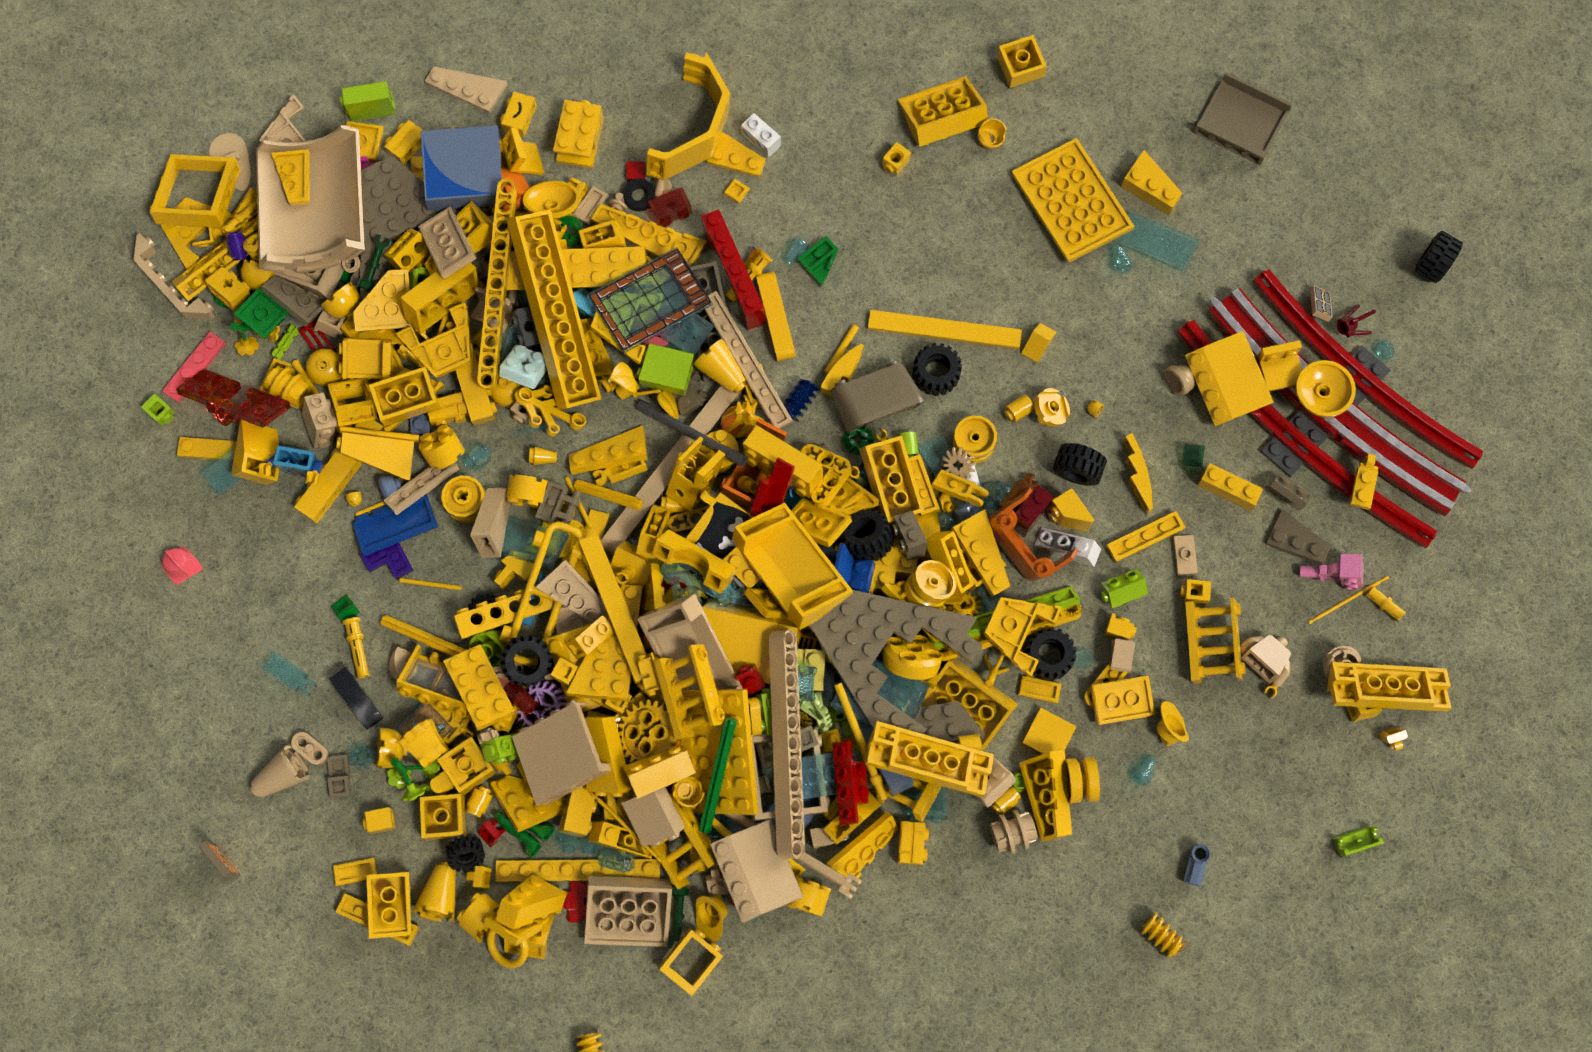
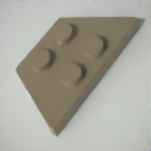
(947, 721)

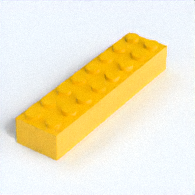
(585, 266)

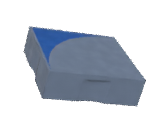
(461, 166)

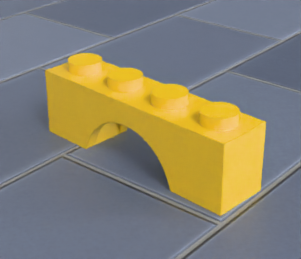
(675, 549)

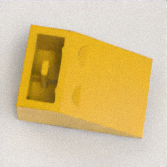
(254, 447)

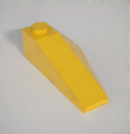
(476, 227)

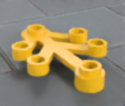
(547, 409)

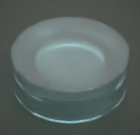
(1084, 658)

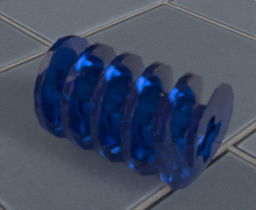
(800, 396)

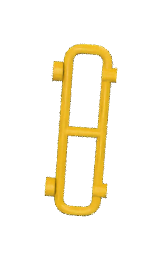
(541, 540)

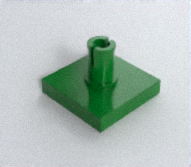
(261, 314)

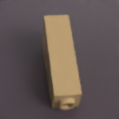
(491, 523)

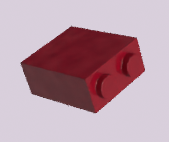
(1032, 510)

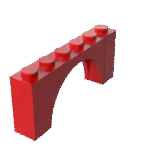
(721, 241)

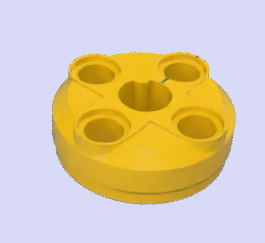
(914, 660)

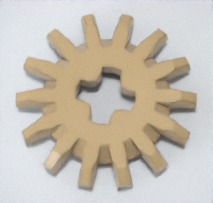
(963, 458)

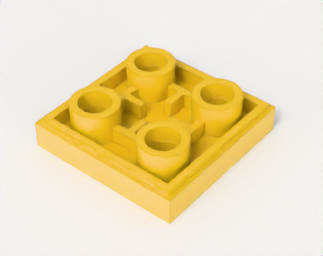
(1048, 733)

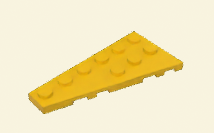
(605, 670)

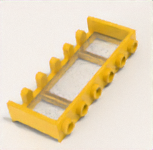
(431, 684)

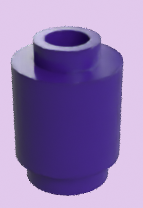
(235, 245)

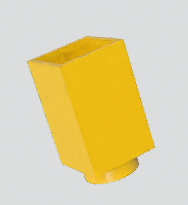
(745, 634)

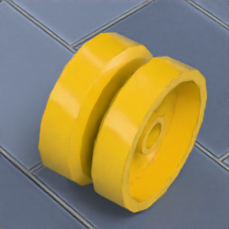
(980, 429)
(456, 491)
(930, 584)
(1083, 780)

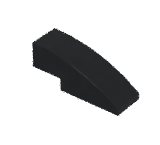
(356, 698)

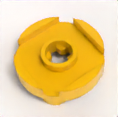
(1045, 414)

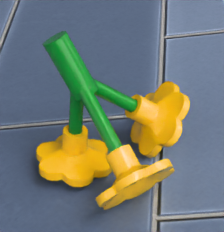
(249, 345)

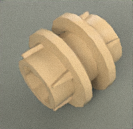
(1013, 832)

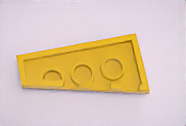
(615, 451)

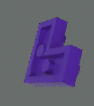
(393, 556)

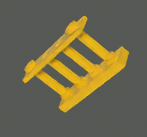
(1195, 632)
(674, 698)
(919, 807)
(696, 839)

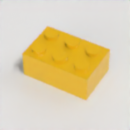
(404, 396)

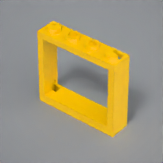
(188, 217)

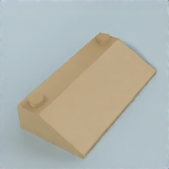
(686, 624)

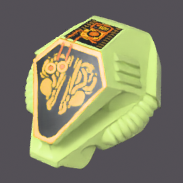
(815, 714)

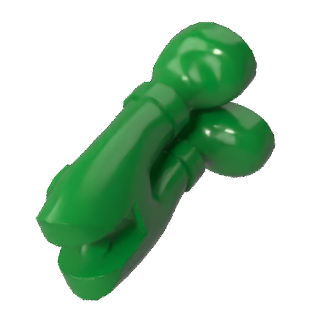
(531, 844)

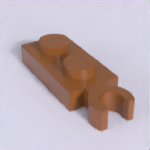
(1019, 488)

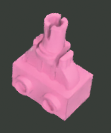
(1348, 571)

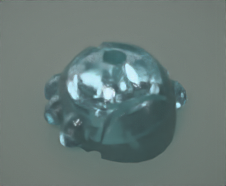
(946, 520)

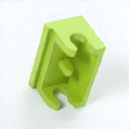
(1357, 841)

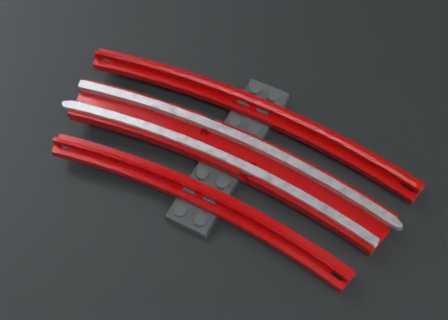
(1356, 431)

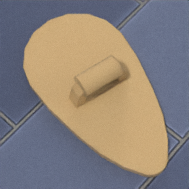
(233, 146)

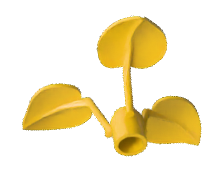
(628, 386)

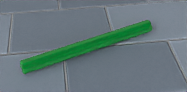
(717, 775)

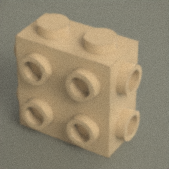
(319, 420)

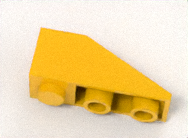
(616, 838)

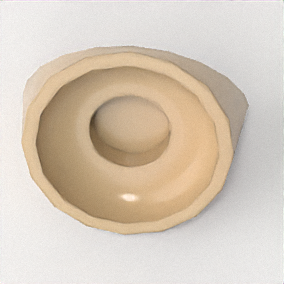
(398, 661)

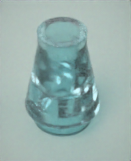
(796, 249)
(1121, 260)
(1143, 773)

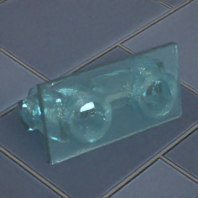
(571, 843)

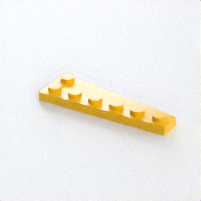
(655, 238)

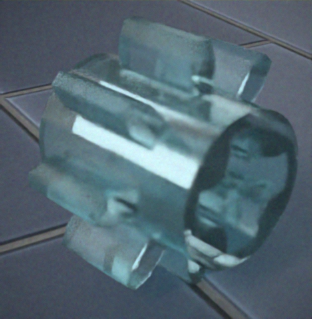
(362, 762)

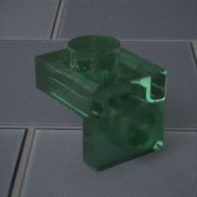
(1193, 458)

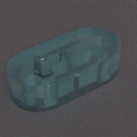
(616, 859)

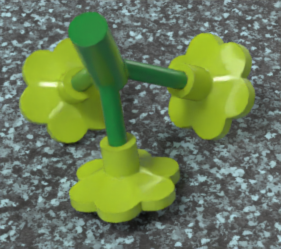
(400, 776)

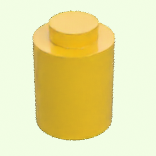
(1019, 408)

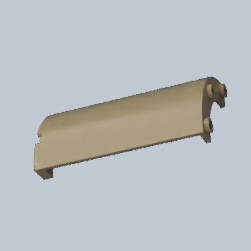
(327, 228)

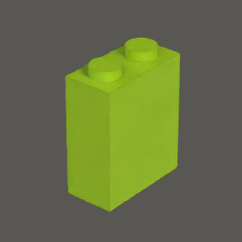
(368, 101)
(666, 369)

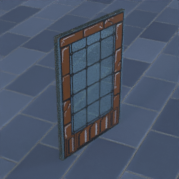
(650, 300)

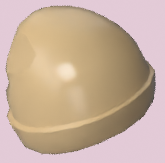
(1180, 379)

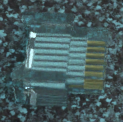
(806, 682)

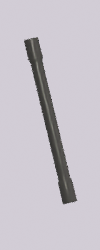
(651, 411)

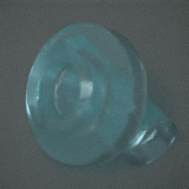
(1384, 350)

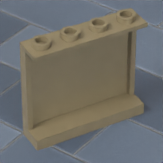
(1243, 118)

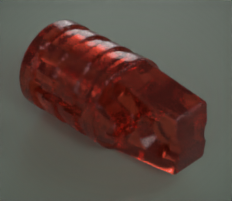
(521, 698)

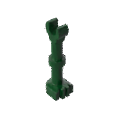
(367, 284)
(678, 915)

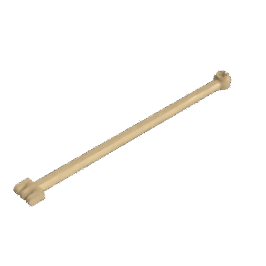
(844, 882)

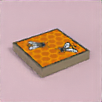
(219, 861)

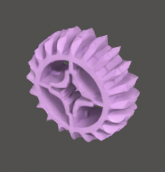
(539, 690)

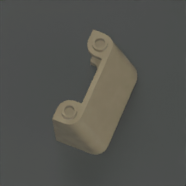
(876, 396)

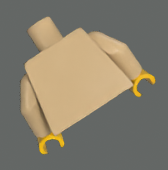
(1268, 658)

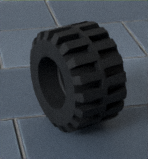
(1439, 256)
(932, 383)
(1079, 464)
(872, 546)
(1062, 642)
(530, 677)

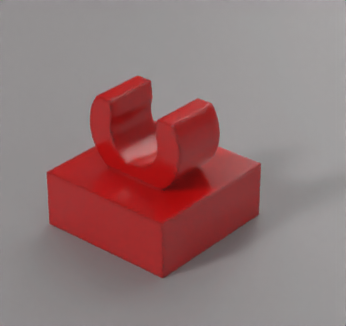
(489, 832)

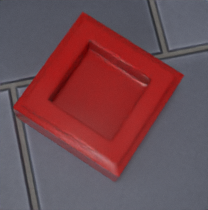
(636, 169)

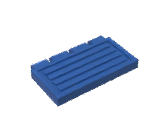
(387, 529)

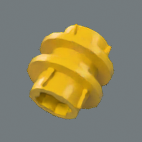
(287, 386)

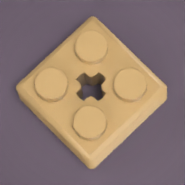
(998, 783)

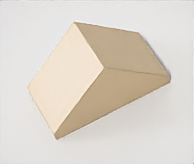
(1121, 655)

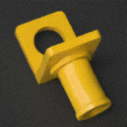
(214, 234)

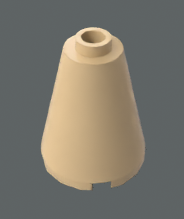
(282, 772)

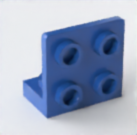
(855, 572)

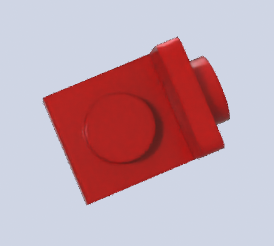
(750, 678)

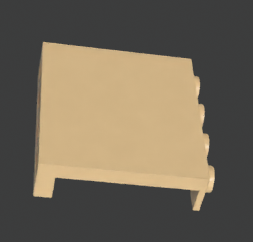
(558, 754)

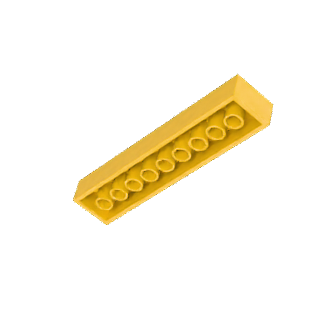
(554, 309)

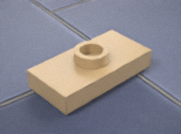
(1185, 555)

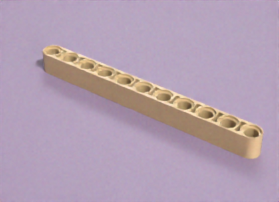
(656, 485)
(786, 744)

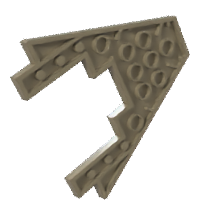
(391, 205)
(859, 630)

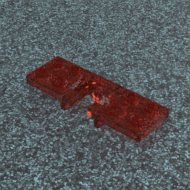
(215, 392)

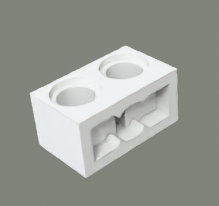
(761, 135)

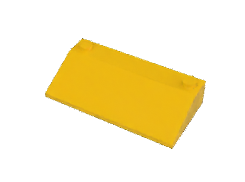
(791, 565)

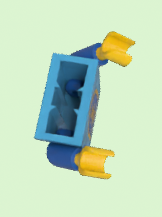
(294, 462)

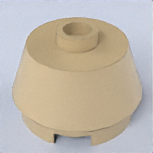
(1340, 654)

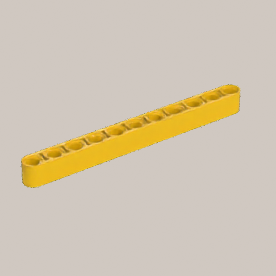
(496, 294)

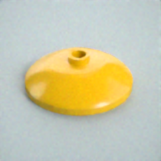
(553, 195)
(1333, 381)

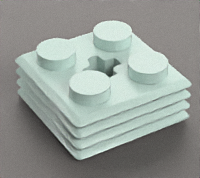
(523, 366)

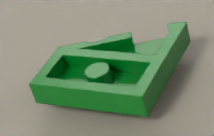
(819, 259)

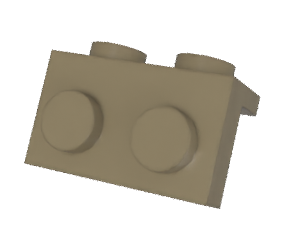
(694, 397)
(1289, 492)

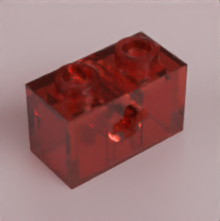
(677, 201)

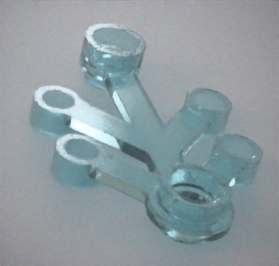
(692, 582)

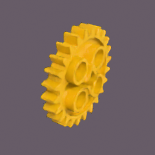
(638, 720)

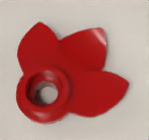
(576, 902)

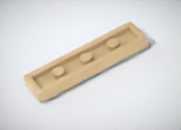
(418, 488)

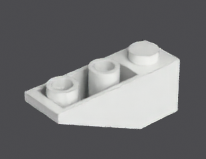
(1062, 543)

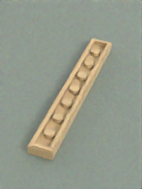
(747, 363)

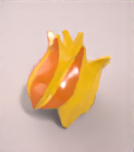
(740, 419)

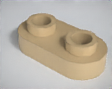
(310, 749)

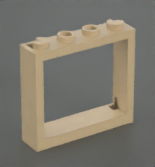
(824, 802)

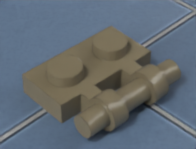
(552, 503)

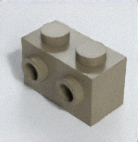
(909, 535)

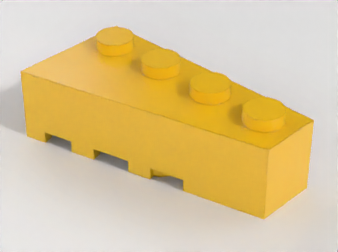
(1048, 794)

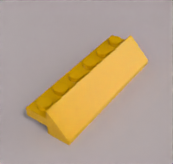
(1389, 686)
(929, 759)

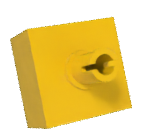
(630, 567)

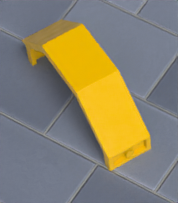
(668, 164)

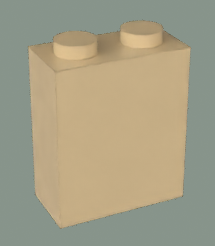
(653, 817)

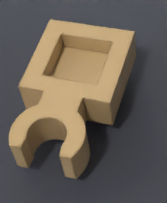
(487, 734)

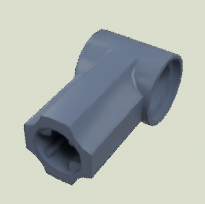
(1195, 867)

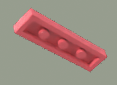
(198, 360)

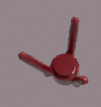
(1348, 325)

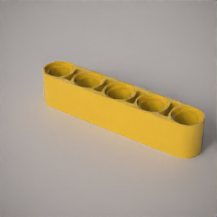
(775, 316)

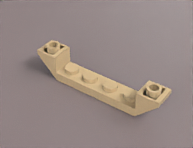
(145, 250)

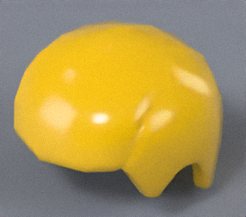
(994, 128)
(687, 792)

